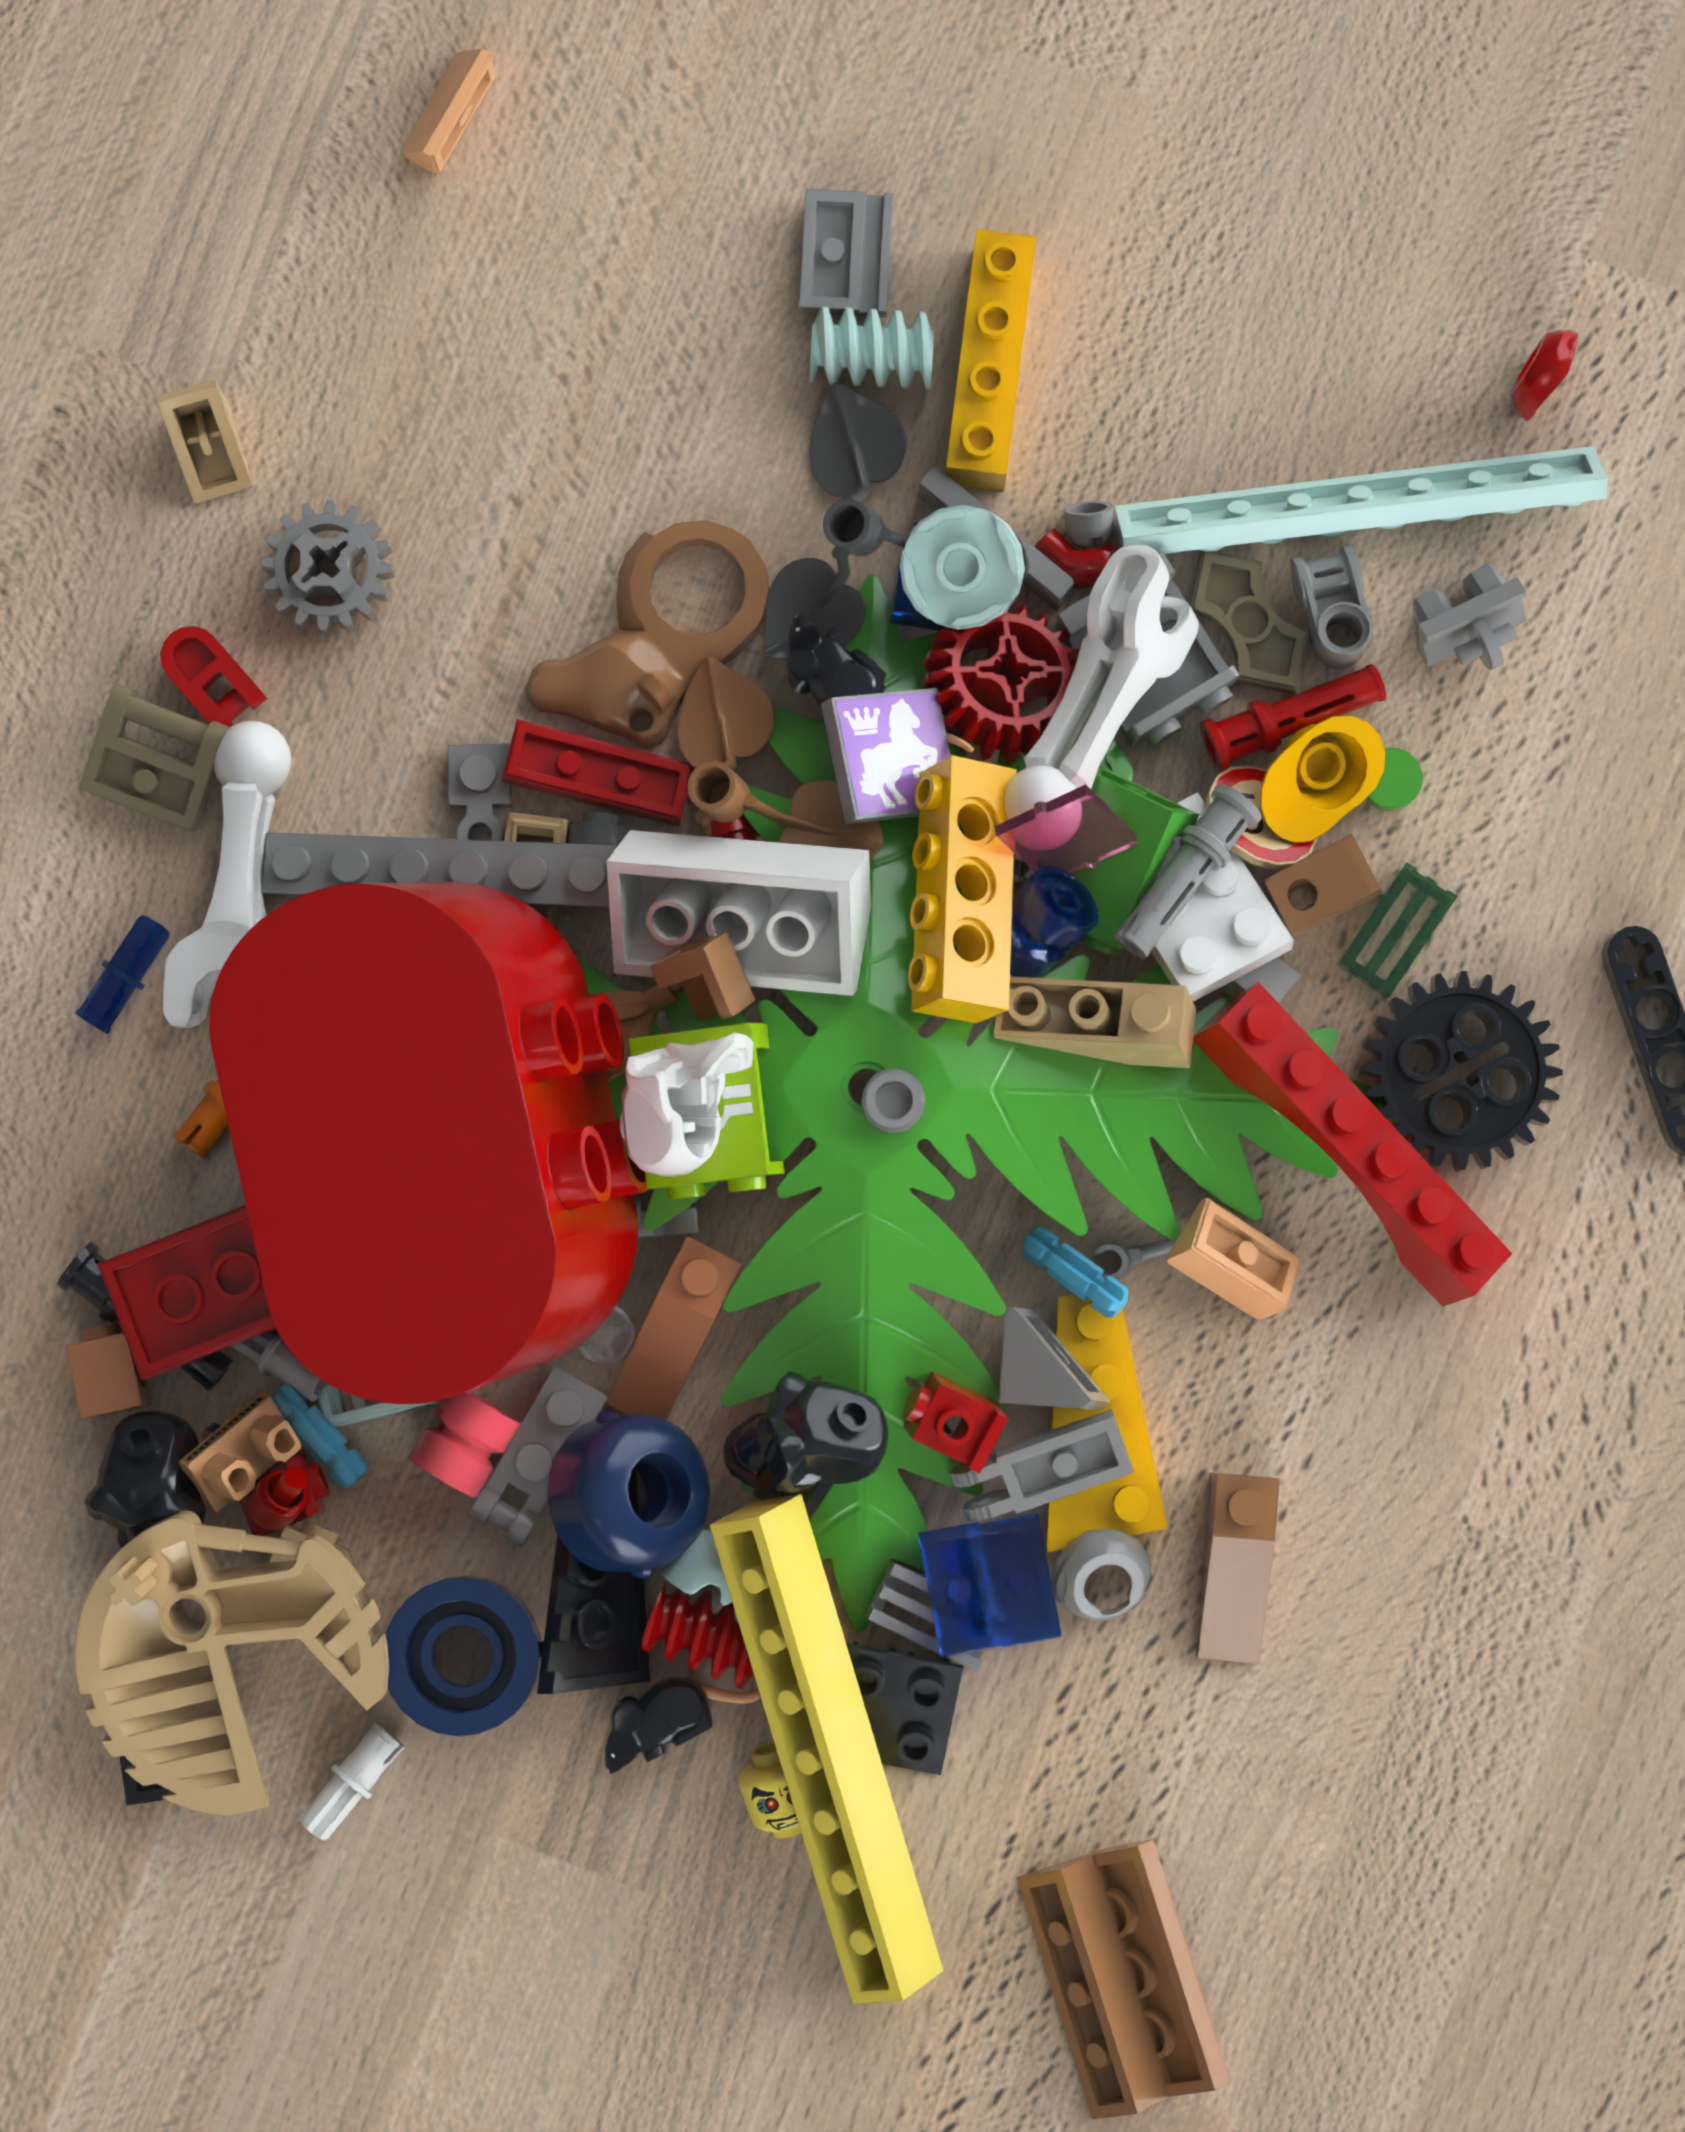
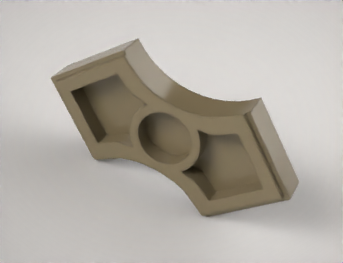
(1264, 645)

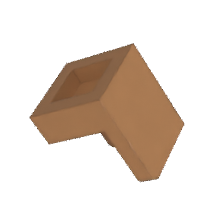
(709, 977)

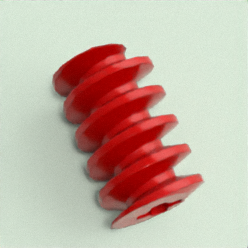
(700, 1632)

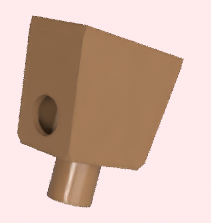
(1341, 884)

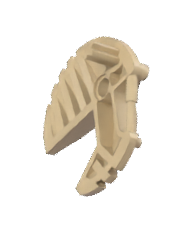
(169, 1680)

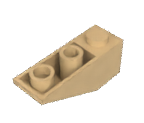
(1102, 1020)

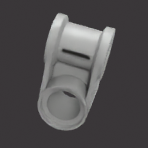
(1331, 594)

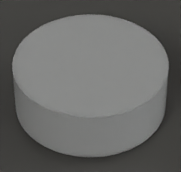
(893, 1101)

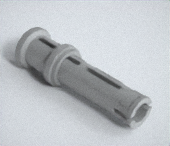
(1202, 850)

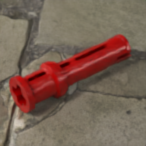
(1265, 725)

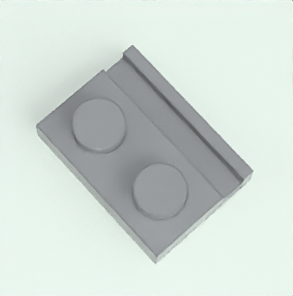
(845, 252)

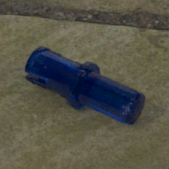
(123, 973)

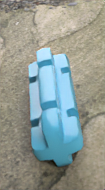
(1075, 1272)
(320, 1437)

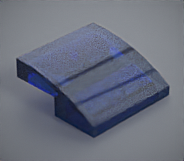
(989, 1585)

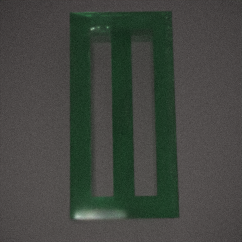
(1425, 888)

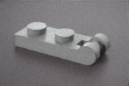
(555, 1414)

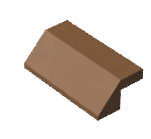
(1123, 1979)

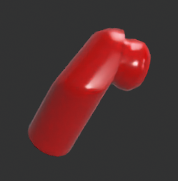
(1081, 565)

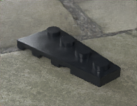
(593, 1625)

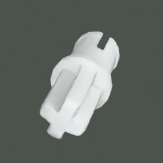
(351, 1781)

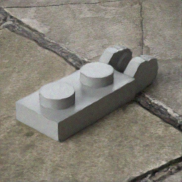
(1048, 1467)

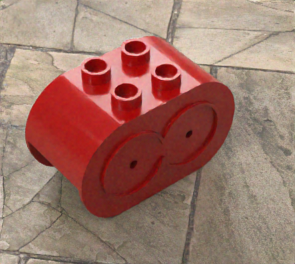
(424, 1135)

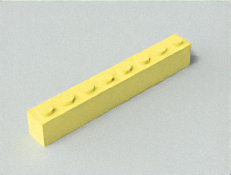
(827, 1749)

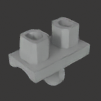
(1474, 626)

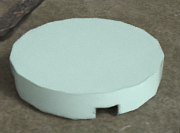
(962, 567)

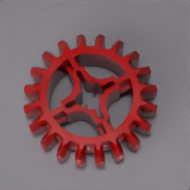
(981, 702)

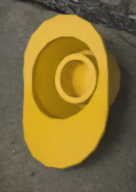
(1321, 777)

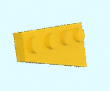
(1129, 1502)

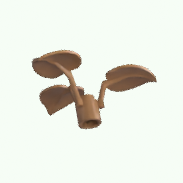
(733, 719)

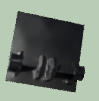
(907, 1704)

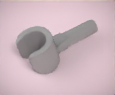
(1136, 1254)

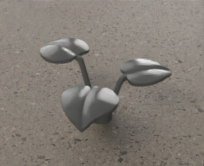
(849, 448)

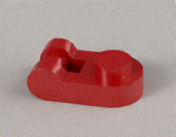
(197, 661)

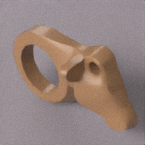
(642, 671)

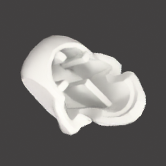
(674, 1100)

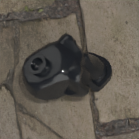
(808, 1437)
(143, 1476)

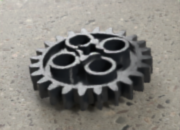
(1434, 1024)

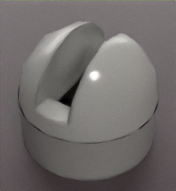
(1088, 521)

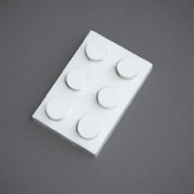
(1221, 929)

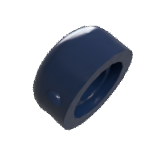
(592, 1498)
(422, 1688)

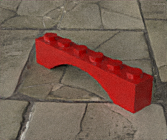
(1424, 1217)

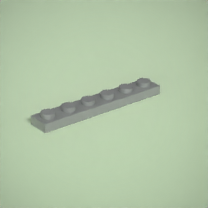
(530, 871)

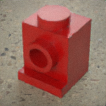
(942, 1398)

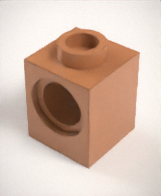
(105, 1374)

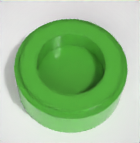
(1399, 781)

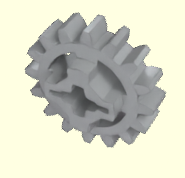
(311, 584)

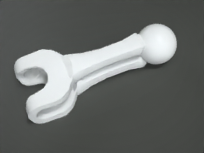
(1112, 671)
(250, 767)

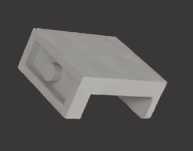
(1199, 682)

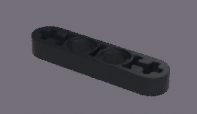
(1648, 1043)

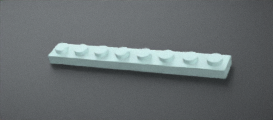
(1364, 501)

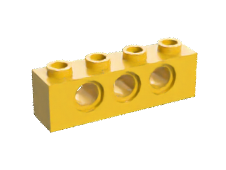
(990, 359)
(980, 919)

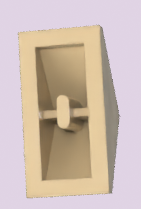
(205, 440)

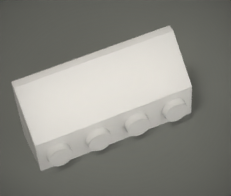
(787, 907)

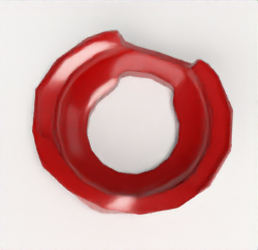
(1544, 371)

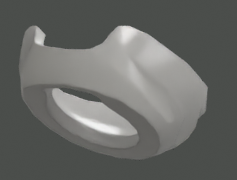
(1087, 1554)

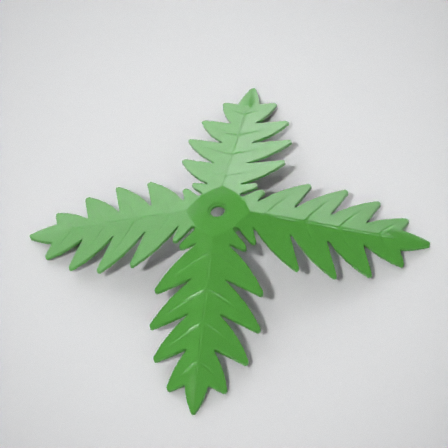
(865, 1227)

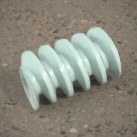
(872, 347)

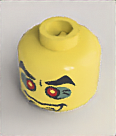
(767, 1793)

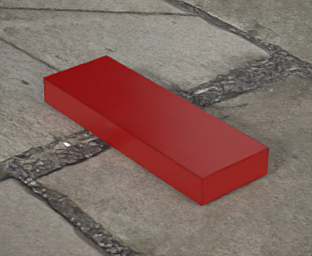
(597, 772)

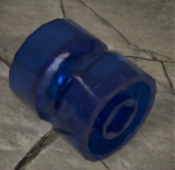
(1047, 919)

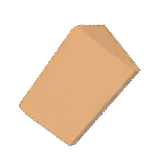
(449, 110)
(1235, 1261)

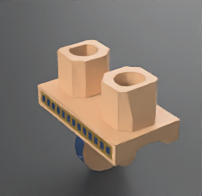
(239, 1452)

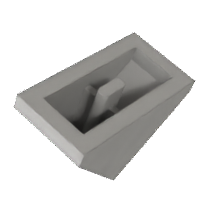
(1041, 1369)

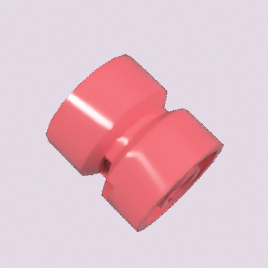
(464, 1441)

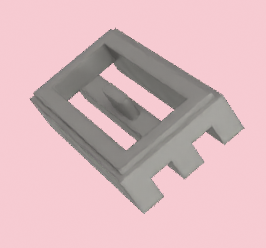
(886, 1593)

